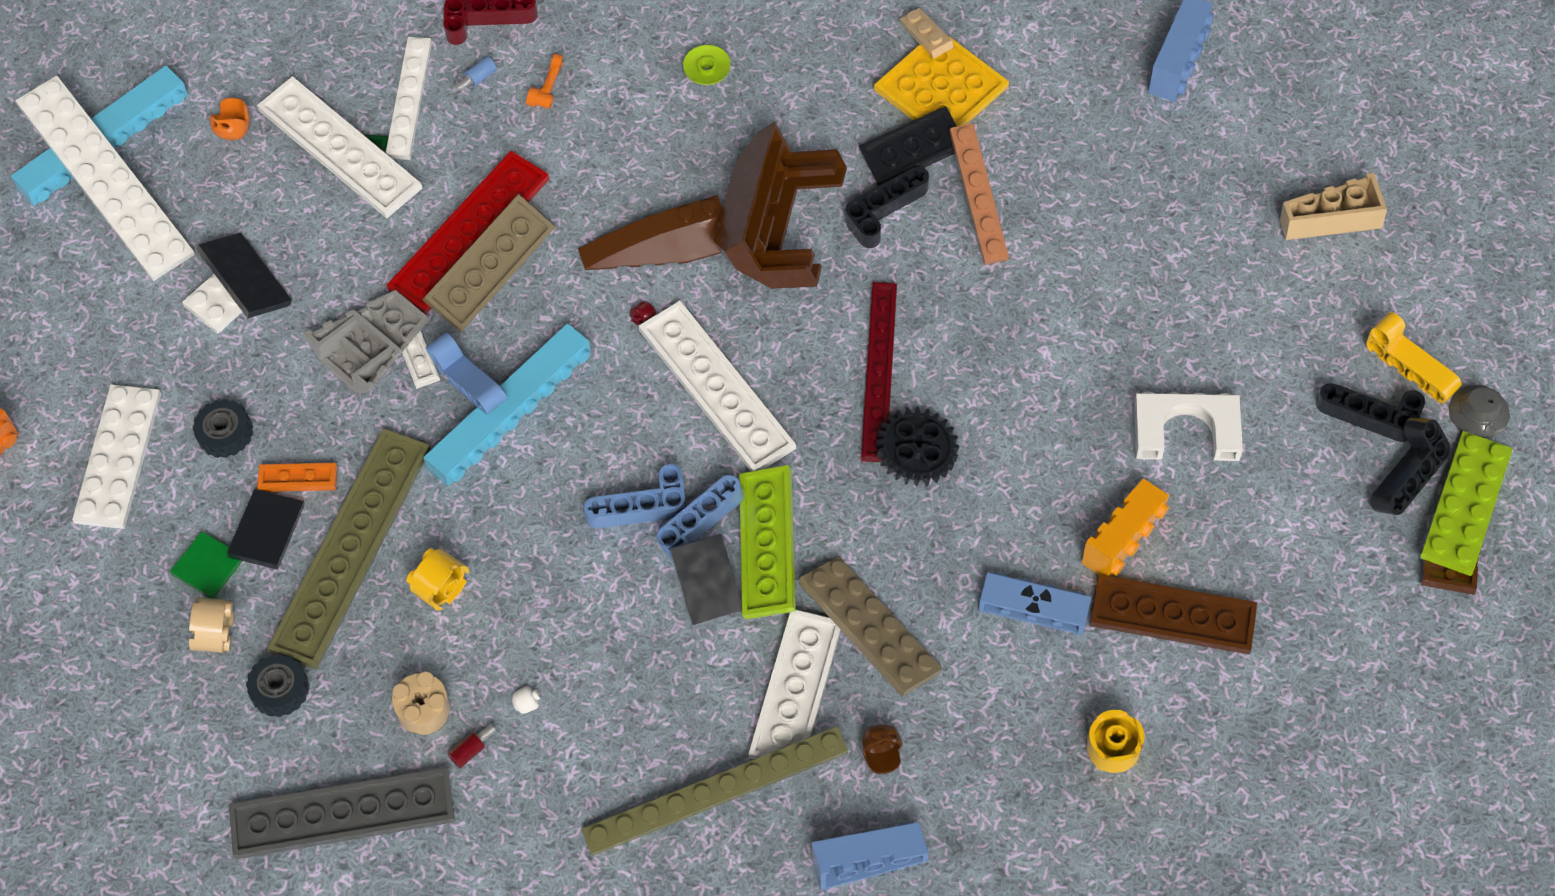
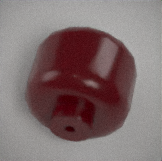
(642, 312)

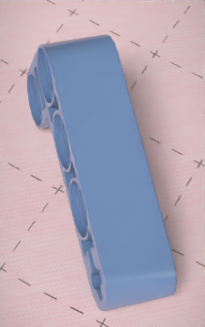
(464, 374)
(636, 500)
(697, 512)

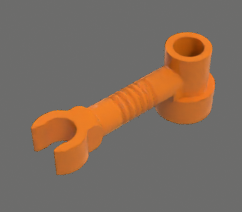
(542, 96)

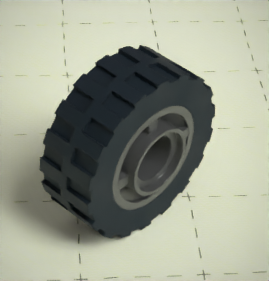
(228, 440)
(284, 698)

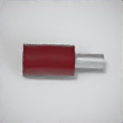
(470, 747)

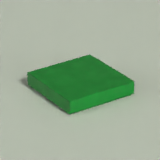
(205, 565)

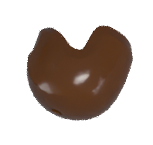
(881, 748)

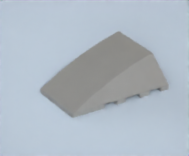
(367, 341)

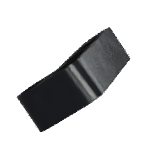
(911, 186)
(1368, 408)
(1416, 467)

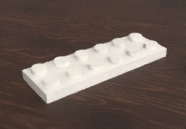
(117, 456)
(796, 683)

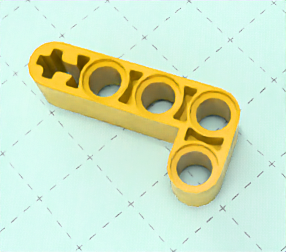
(1411, 360)

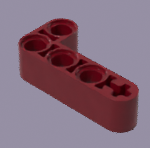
(465, 13)

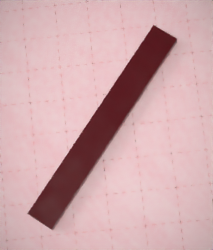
(878, 366)

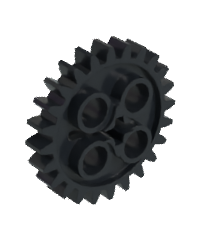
(917, 466)

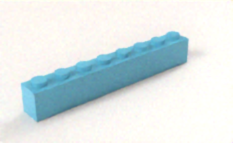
(116, 123)
(523, 391)

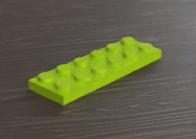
(1466, 503)
(767, 543)

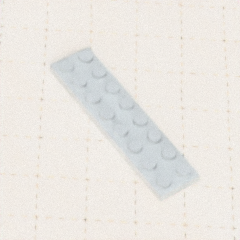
(339, 147)
(717, 387)

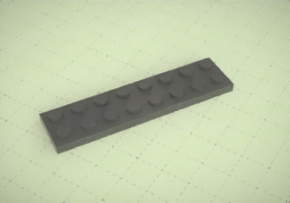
(341, 813)

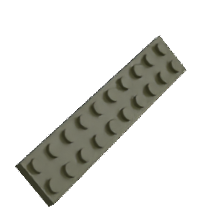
(349, 549)

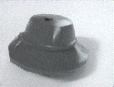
(1479, 411)

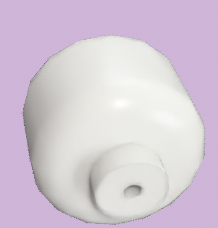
(525, 699)

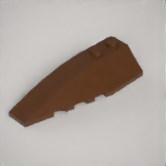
(666, 237)

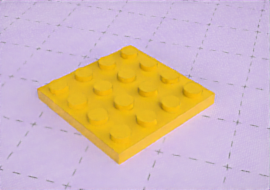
(950, 80)

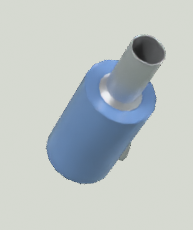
(477, 73)

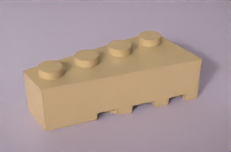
(1335, 211)

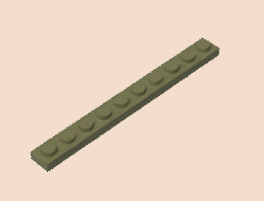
(714, 791)

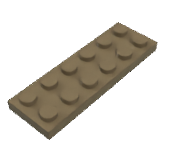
(489, 263)
(870, 626)

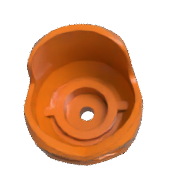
(232, 120)

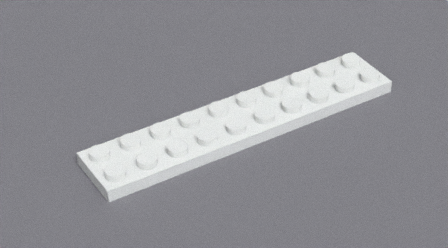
(105, 178)

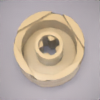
(210, 625)
(415, 690)

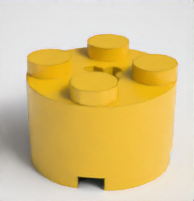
(437, 578)
(1128, 737)

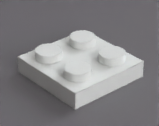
(212, 304)

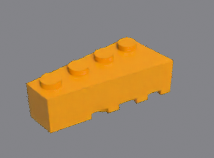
(1125, 529)

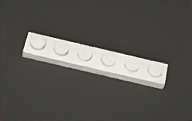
(409, 98)

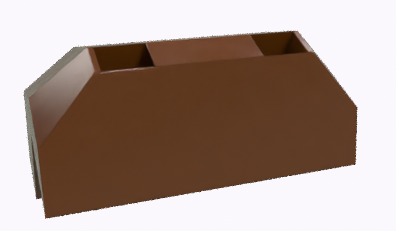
(761, 205)

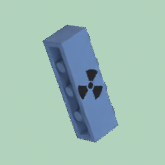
(1035, 603)

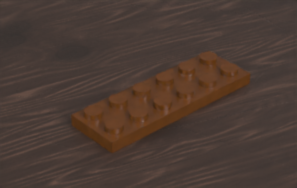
(1174, 614)

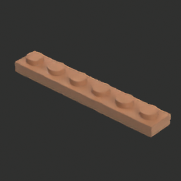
(978, 194)

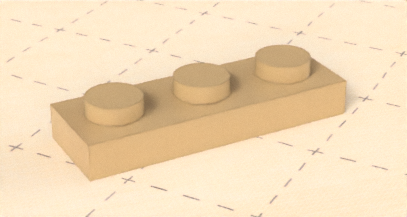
(926, 33)

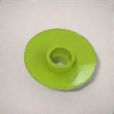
(706, 57)

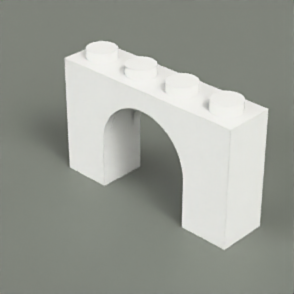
(1217, 411)

